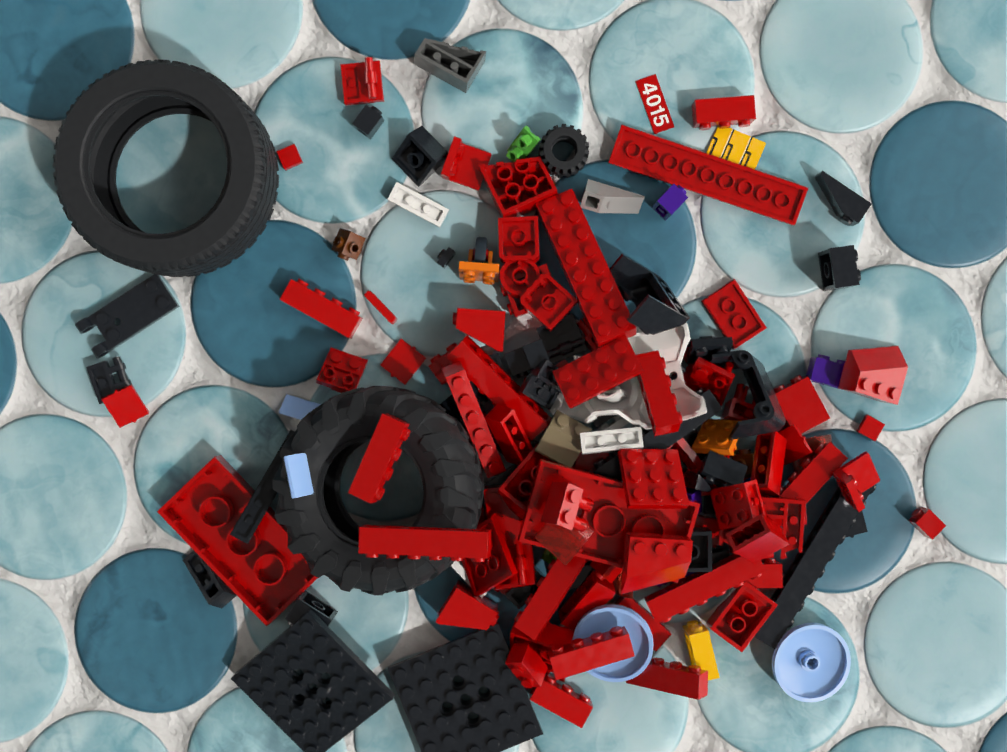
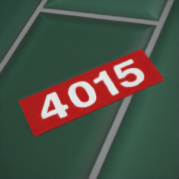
(655, 104)

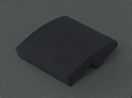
(542, 385)

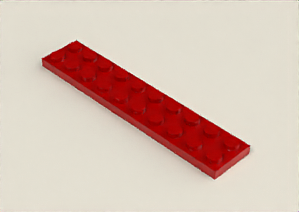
(708, 175)

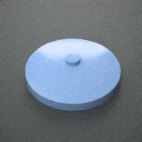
(602, 620)
(811, 662)

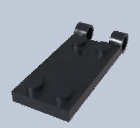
(136, 310)

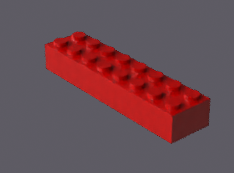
(585, 268)

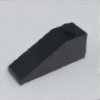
(844, 201)
(209, 583)

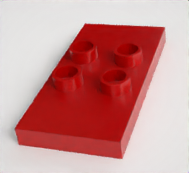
(608, 516)

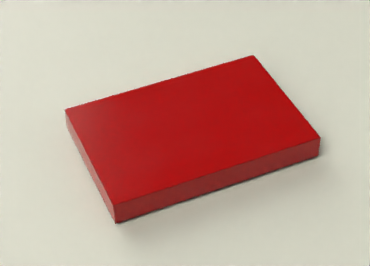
(733, 313)

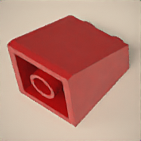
(482, 325)
(467, 610)

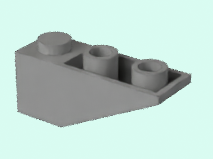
(609, 199)

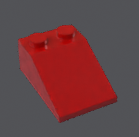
(741, 615)

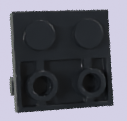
(562, 340)
(707, 346)

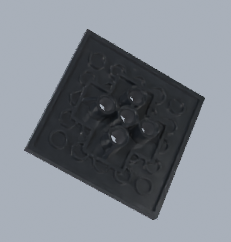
(428, 682)
(312, 685)

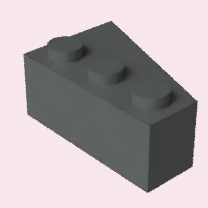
(450, 63)

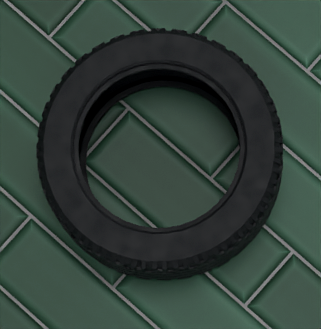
(101, 127)

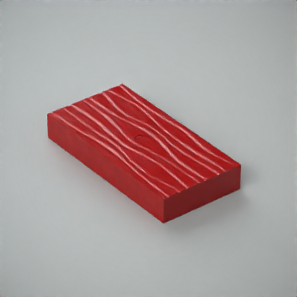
(258, 572)

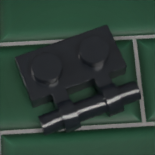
(103, 380)

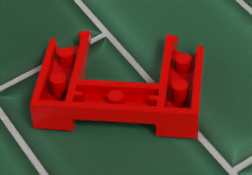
(792, 515)

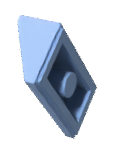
(297, 407)
(298, 475)

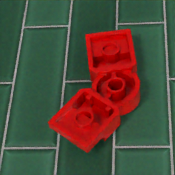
(538, 292)

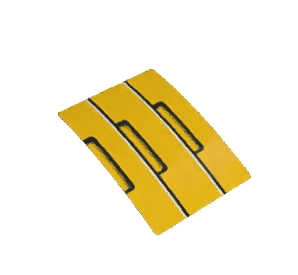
(736, 147)

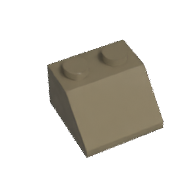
(562, 439)

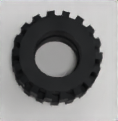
(568, 135)

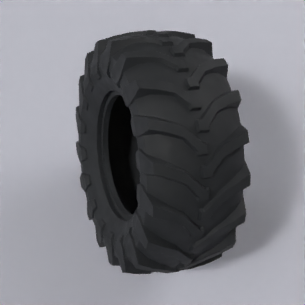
(320, 523)

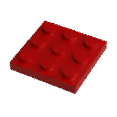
(653, 479)
(497, 567)

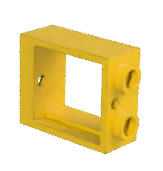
(700, 647)

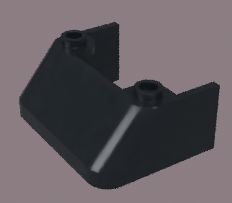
(655, 302)
(767, 410)

